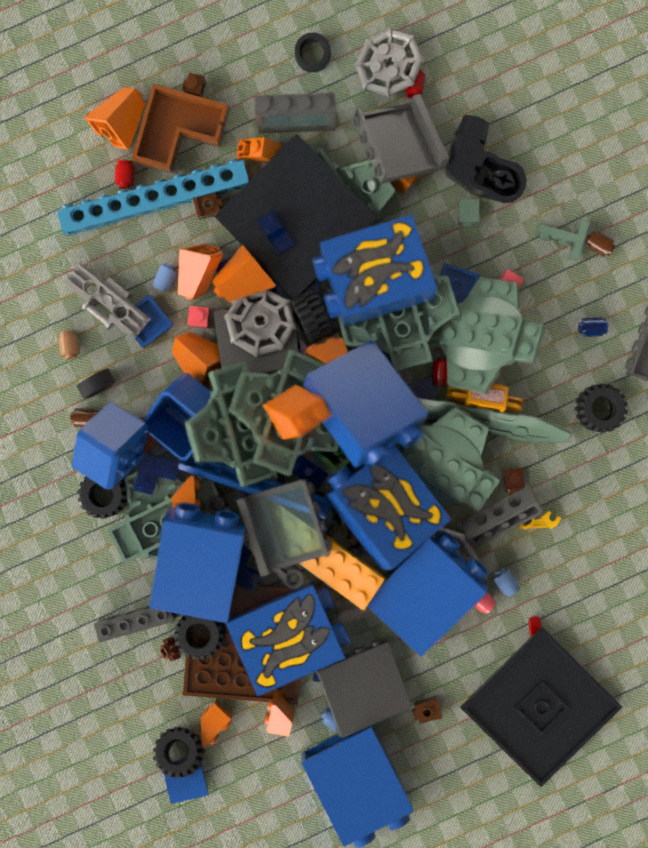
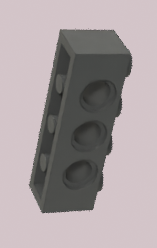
(502, 516)
(131, 622)

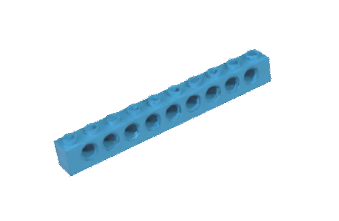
(68, 214)

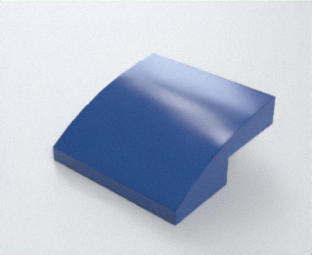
(188, 787)

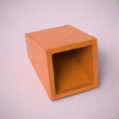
(296, 411)

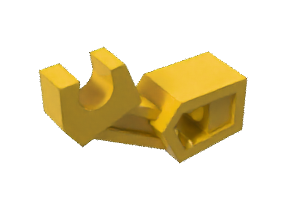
(542, 522)

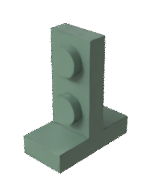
(566, 238)

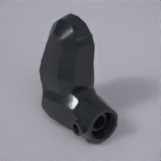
(479, 170)

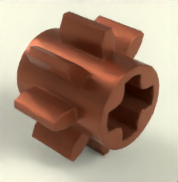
(169, 649)

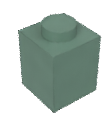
(468, 212)

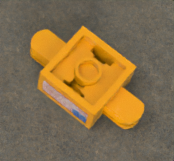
(496, 399)

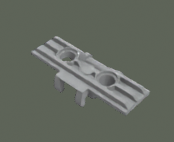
(109, 295)

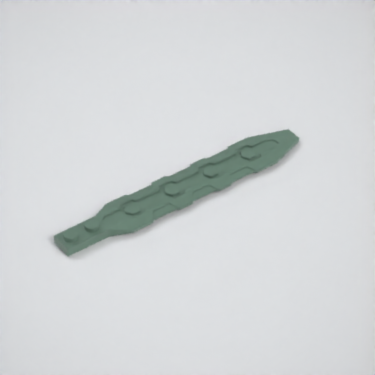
(501, 424)

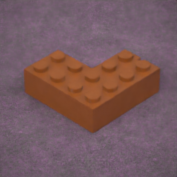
(170, 117)

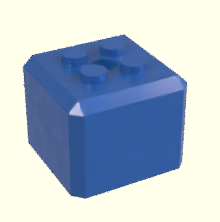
(171, 411)
(109, 445)

